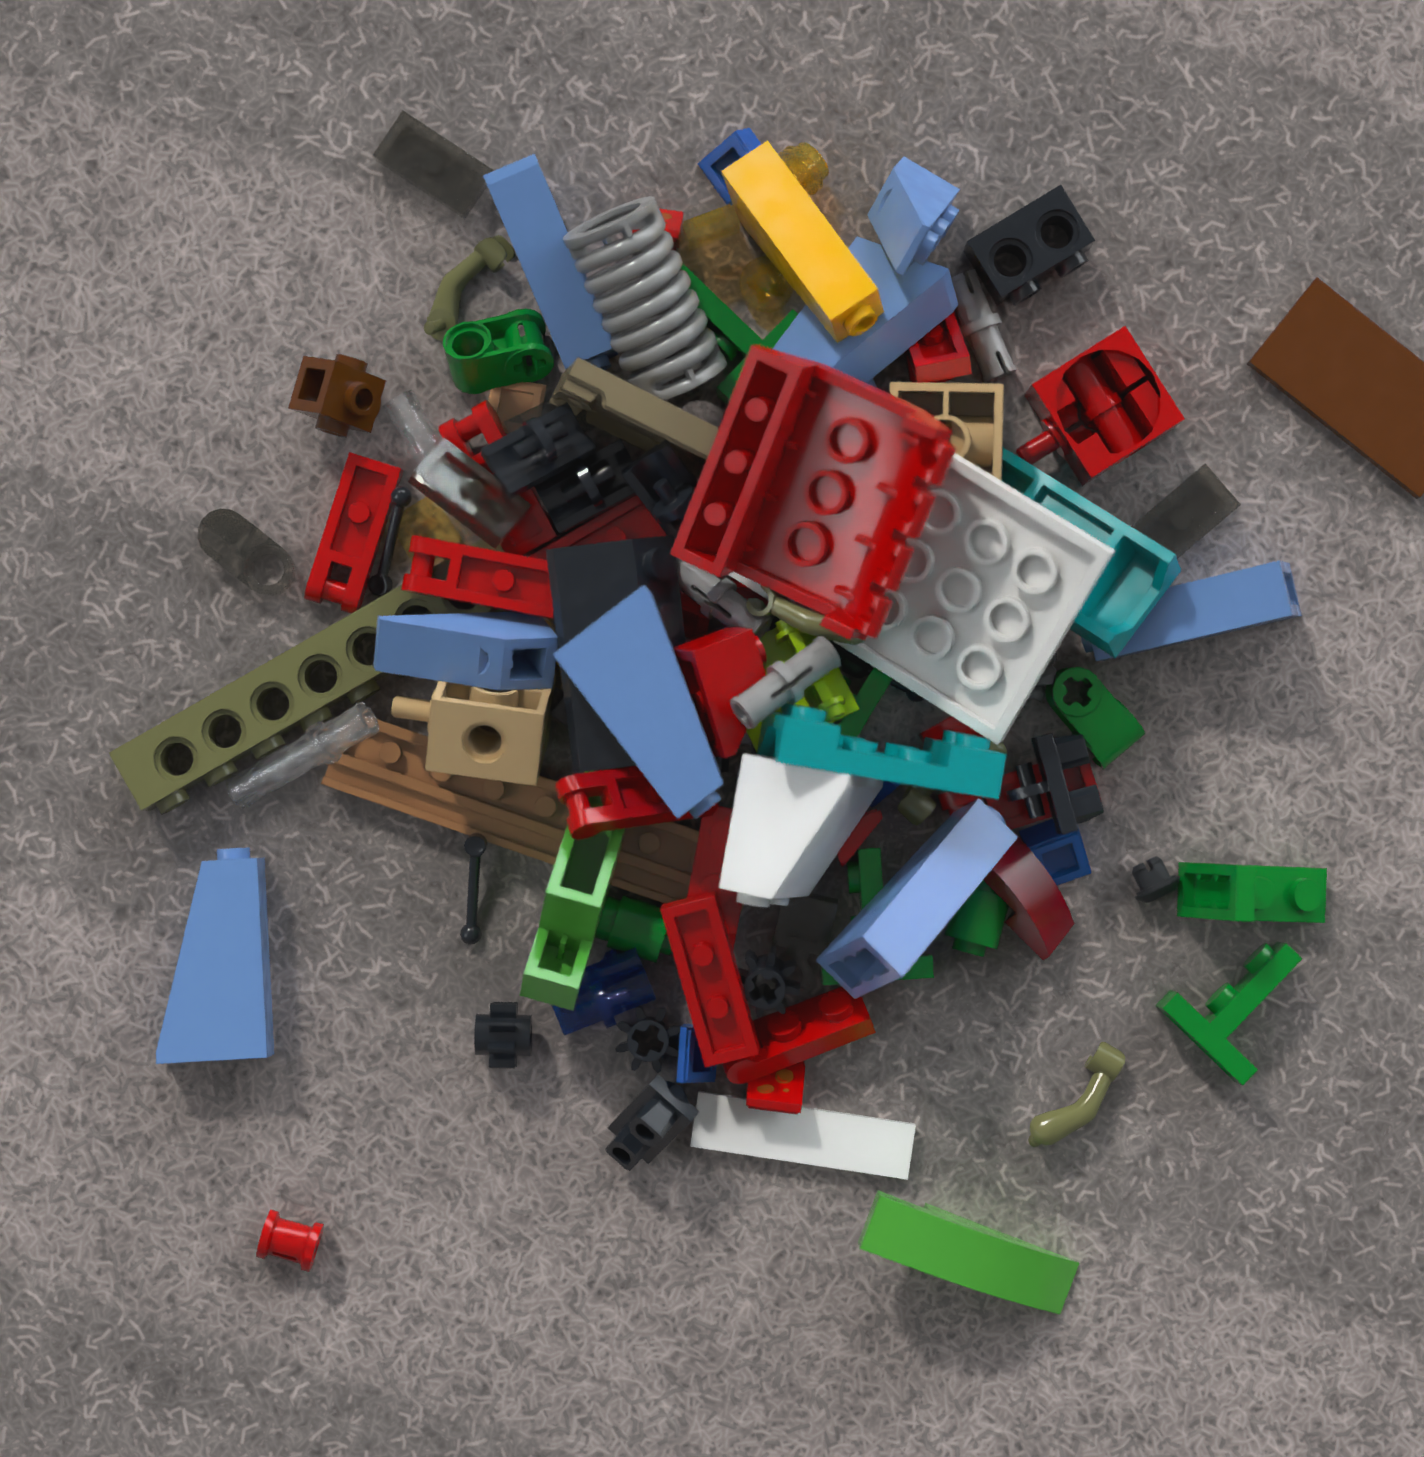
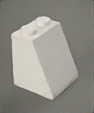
(788, 828)

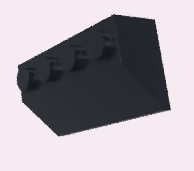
(586, 586)

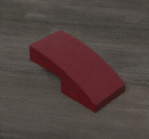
(1038, 906)

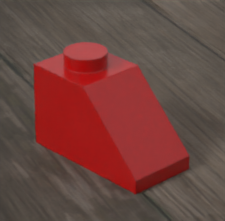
(717, 671)

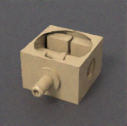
(967, 409)
(483, 730)

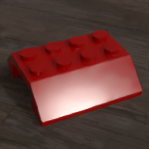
(816, 489)

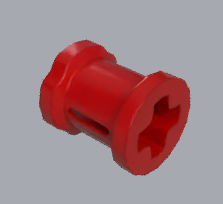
(289, 1240)

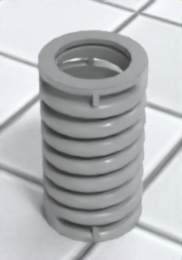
(633, 314)

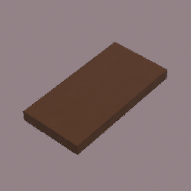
(1351, 381)

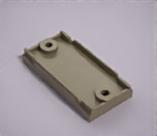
(634, 413)

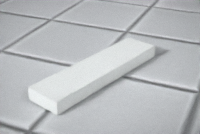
(808, 1138)

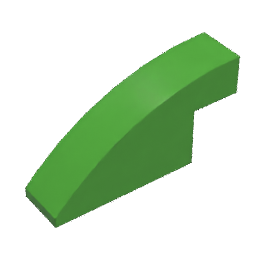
(571, 915)
(967, 1253)

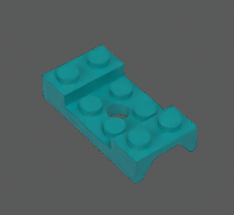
(1133, 577)
(954, 764)

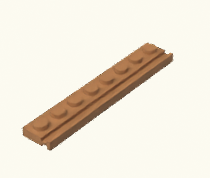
(516, 816)

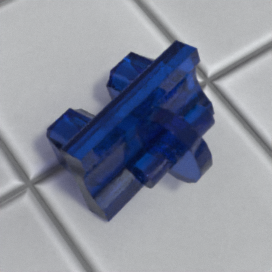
(607, 990)

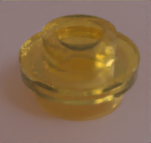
(806, 166)

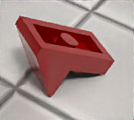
(939, 354)

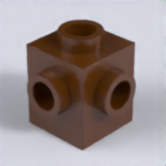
(337, 394)

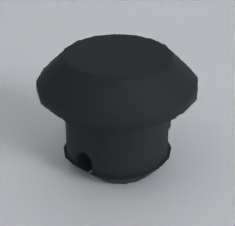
(1154, 882)

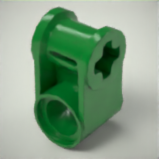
(493, 353)
(1100, 717)

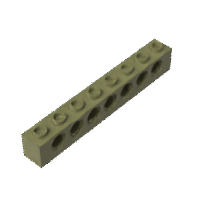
(145, 758)

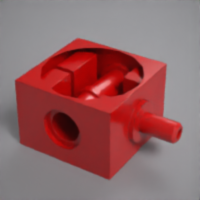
(1116, 369)

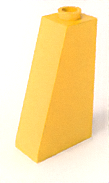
(802, 243)

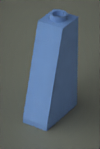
(538, 241)
(911, 309)
(1214, 608)
(640, 693)
(918, 900)
(223, 968)

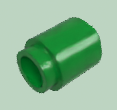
(978, 921)
(636, 925)

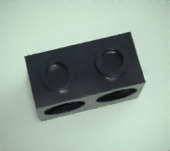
(1022, 237)

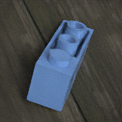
(912, 213)
(469, 649)

